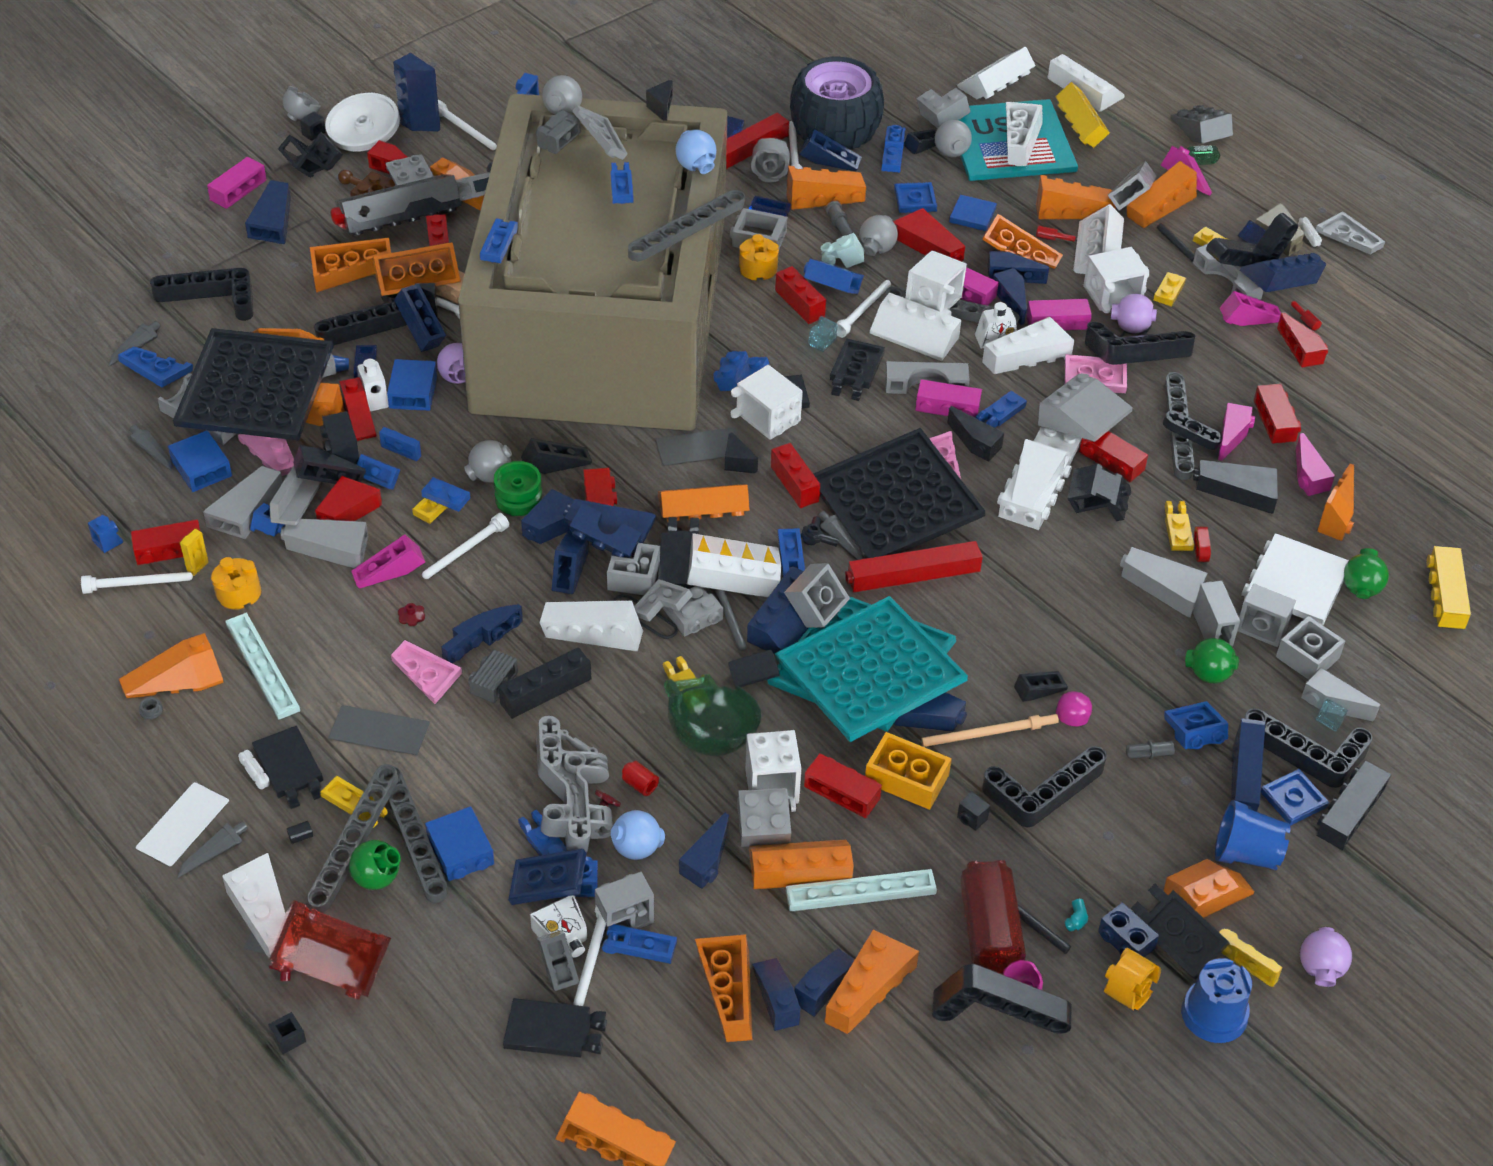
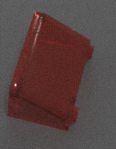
(329, 950)

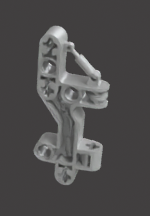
(568, 777)

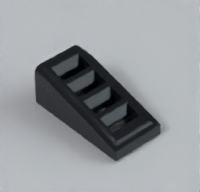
(920, 141)
(1027, 691)

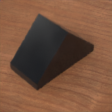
(660, 98)
(739, 456)

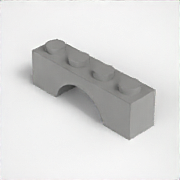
(1241, 282)
(904, 375)

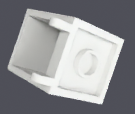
(1114, 276)
(936, 282)
(768, 402)
(774, 763)

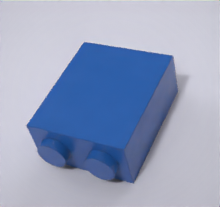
(833, 276)
(412, 384)
(200, 461)
(459, 843)

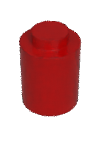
(640, 778)

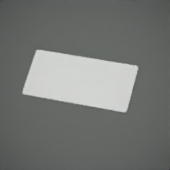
(182, 824)

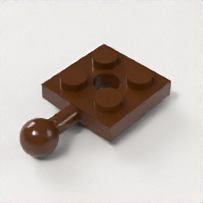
(370, 183)

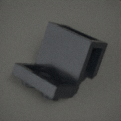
(318, 156)
(1099, 489)

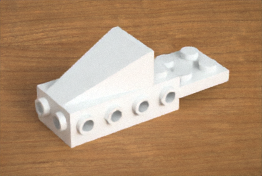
(1038, 477)

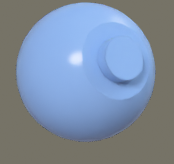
(696, 150)
(637, 835)

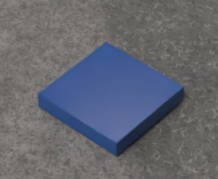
(915, 196)
(973, 212)
(1294, 797)

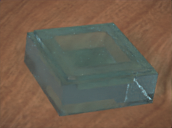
(1331, 715)

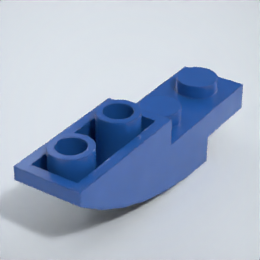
(893, 149)

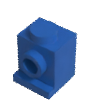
(262, 521)
(104, 533)
(590, 878)

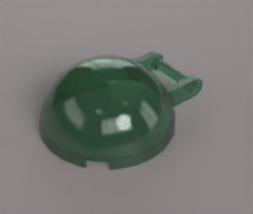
(709, 716)

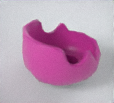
(1074, 708)
(1024, 972)

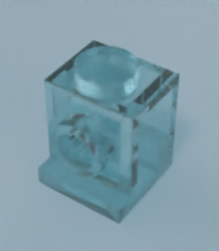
(823, 334)

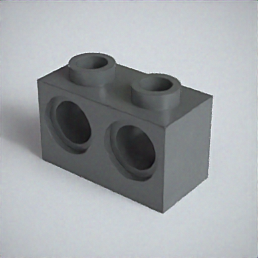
(558, 960)

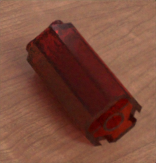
(992, 915)

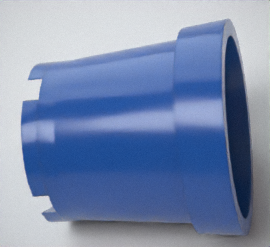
(1251, 837)
(1220, 1017)

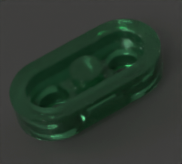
(1204, 154)

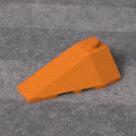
(446, 166)
(1011, 238)
(1339, 508)
(181, 667)

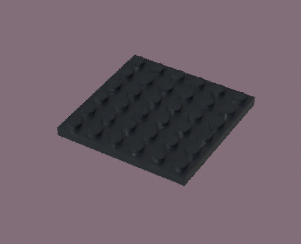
(254, 384)
(897, 495)

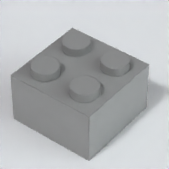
(817, 595)
(1265, 615)
(1310, 648)
(764, 817)

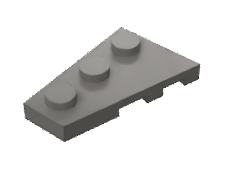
(602, 131)
(1350, 232)

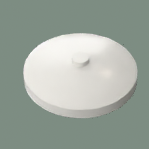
(362, 121)

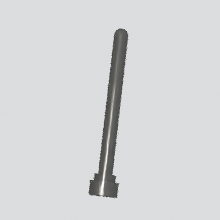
(728, 612)

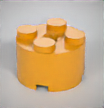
(758, 258)
(236, 582)
(1131, 979)

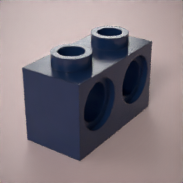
(1131, 930)

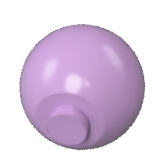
(1134, 313)
(451, 363)
(1326, 956)

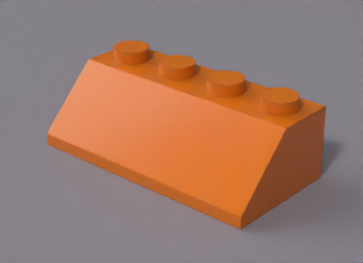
(420, 265)
(704, 500)
(800, 863)

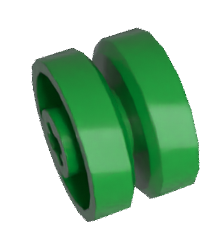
(517, 488)

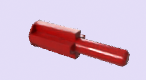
(1052, 234)
(1307, 316)

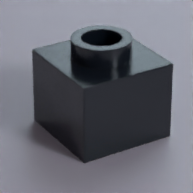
(312, 125)
(973, 811)
(287, 1033)

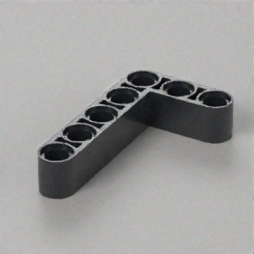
(1269, 247)
(207, 284)
(361, 322)
(1137, 348)
(1310, 756)
(1033, 806)
(1002, 994)

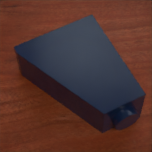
(546, 518)
(569, 563)
(937, 714)

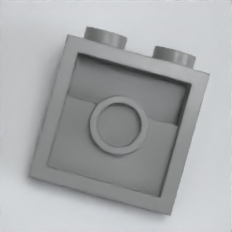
(697, 613)

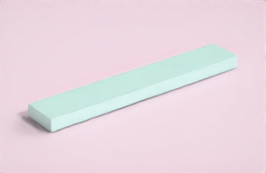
(262, 666)
(860, 890)

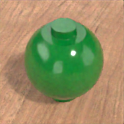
(1366, 574)
(1212, 660)
(374, 864)

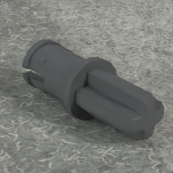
(1150, 750)

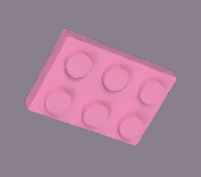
(1110, 375)

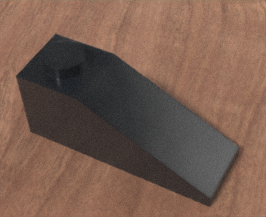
(976, 435)
(555, 456)
(324, 467)

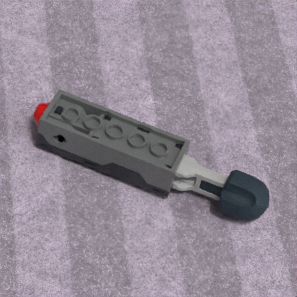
(406, 202)

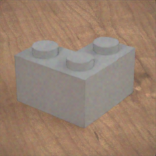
(941, 109)
(635, 574)
(626, 900)

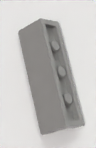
(292, 499)

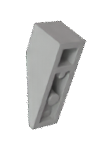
(1327, 686)

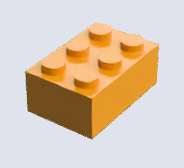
(908, 770)

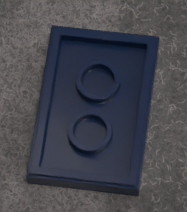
(547, 876)

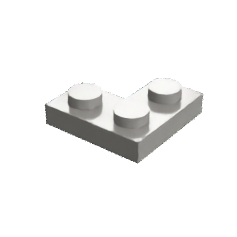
(661, 595)

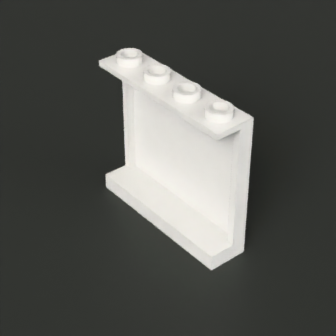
(1301, 574)

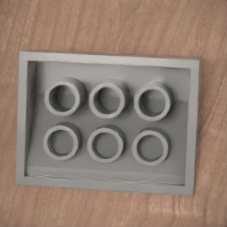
(1083, 408)

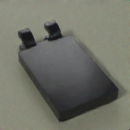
(856, 367)
(676, 553)
(289, 764)
(1182, 931)
(553, 1028)

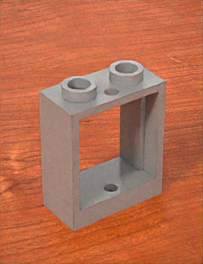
(761, 220)

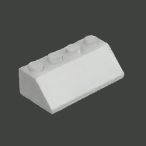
(998, 74)
(1098, 91)
(1098, 234)
(916, 326)

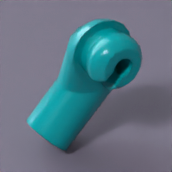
(1079, 917)

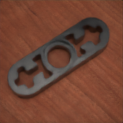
(1175, 420)

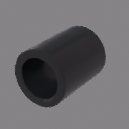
(299, 832)

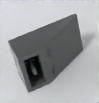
(1204, 123)

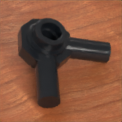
(812, 534)

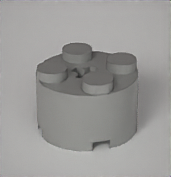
(770, 159)

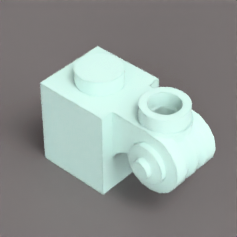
(846, 248)

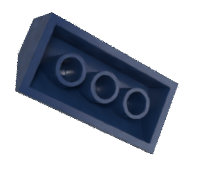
(416, 94)
(1285, 272)
(777, 622)

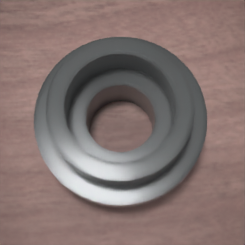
(150, 708)

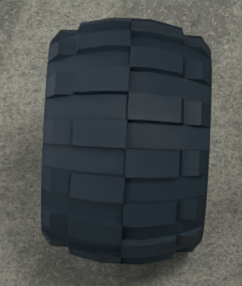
(838, 100)

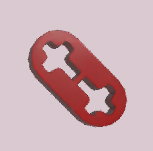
(1202, 544)

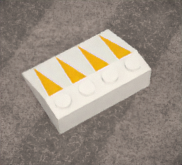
(733, 565)

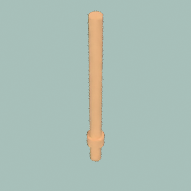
(1033, 722)

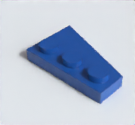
(154, 368)

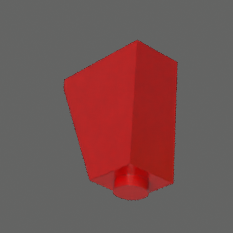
(349, 501)

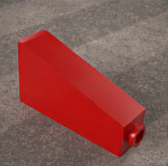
(926, 234)

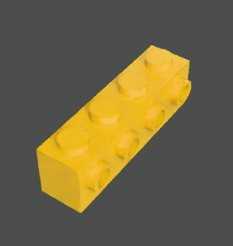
(1082, 115)
(1449, 587)

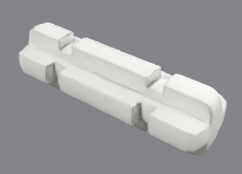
(1309, 231)
(254, 769)

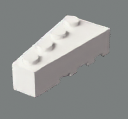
(1022, 131)
(1027, 346)
(593, 623)
(257, 899)

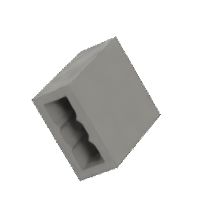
(1216, 612)

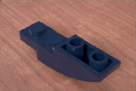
(485, 627)

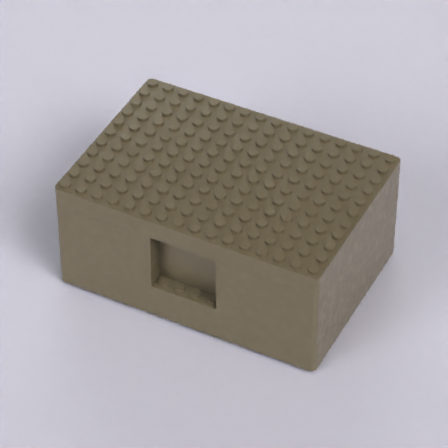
(566, 314)

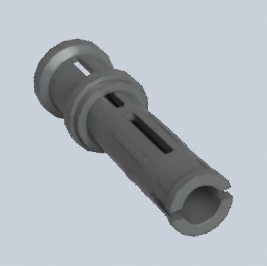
(838, 217)

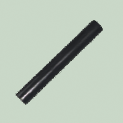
(1176, 241)
(1043, 930)

